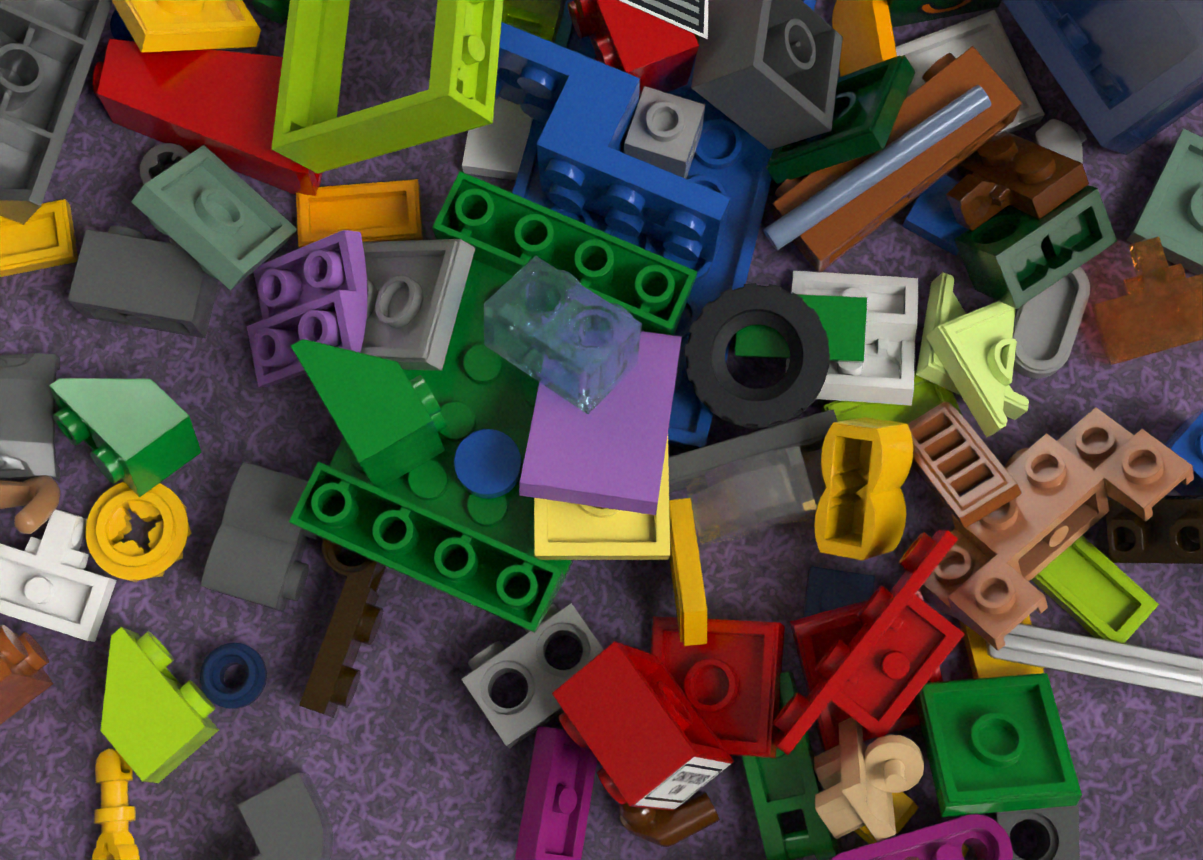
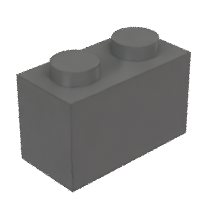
(142, 283)

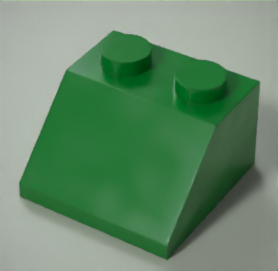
(377, 409)

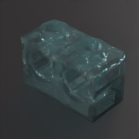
(562, 333)

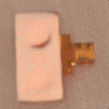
(1158, 310)

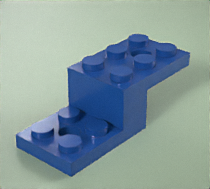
(583, 142)

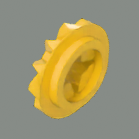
(110, 522)

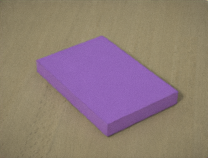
(614, 451)

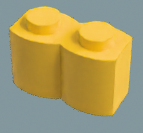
(863, 501)

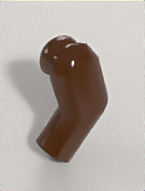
(669, 826)

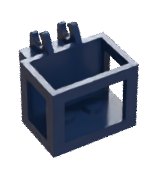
(1120, 61)

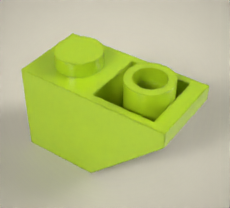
(148, 711)

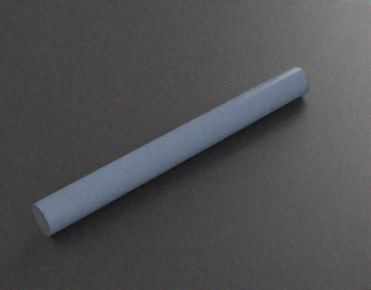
(877, 167)

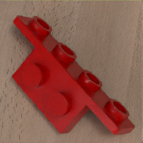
(887, 657)

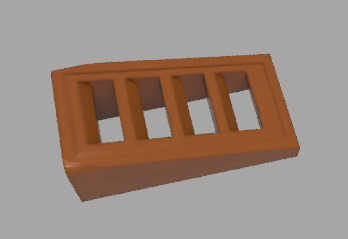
(954, 459)

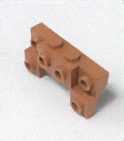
(1061, 498)

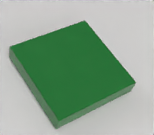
(996, 745)

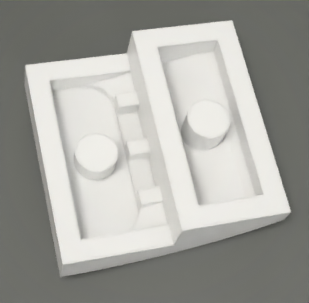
(889, 336)

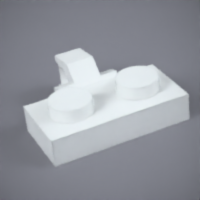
(49, 581)

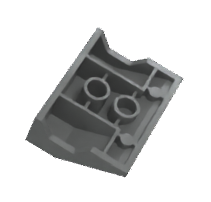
(42, 74)

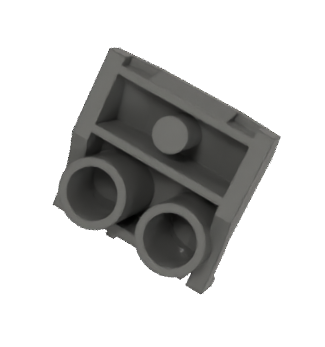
(27, 416)

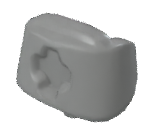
(1061, 139)

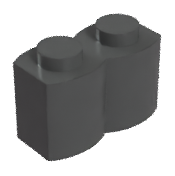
(256, 546)

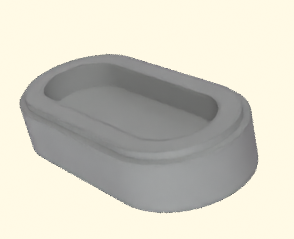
(1049, 325)

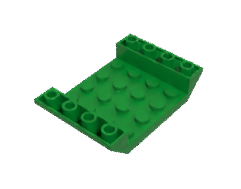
(426, 518)

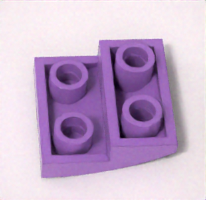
(312, 297)

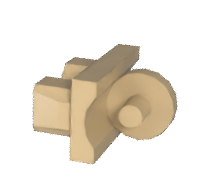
(862, 780)

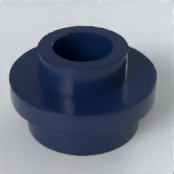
(213, 673)

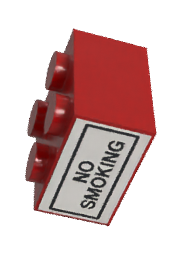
(640, 729)

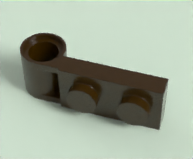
(352, 623)

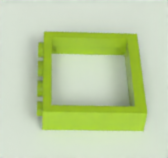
(310, 82)

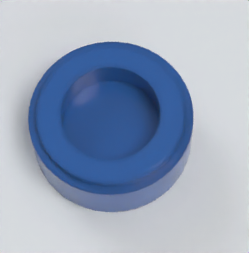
(488, 463)

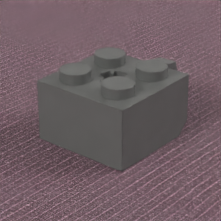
(769, 68)

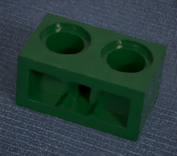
(1021, 256)

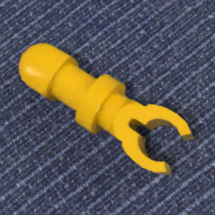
(115, 814)

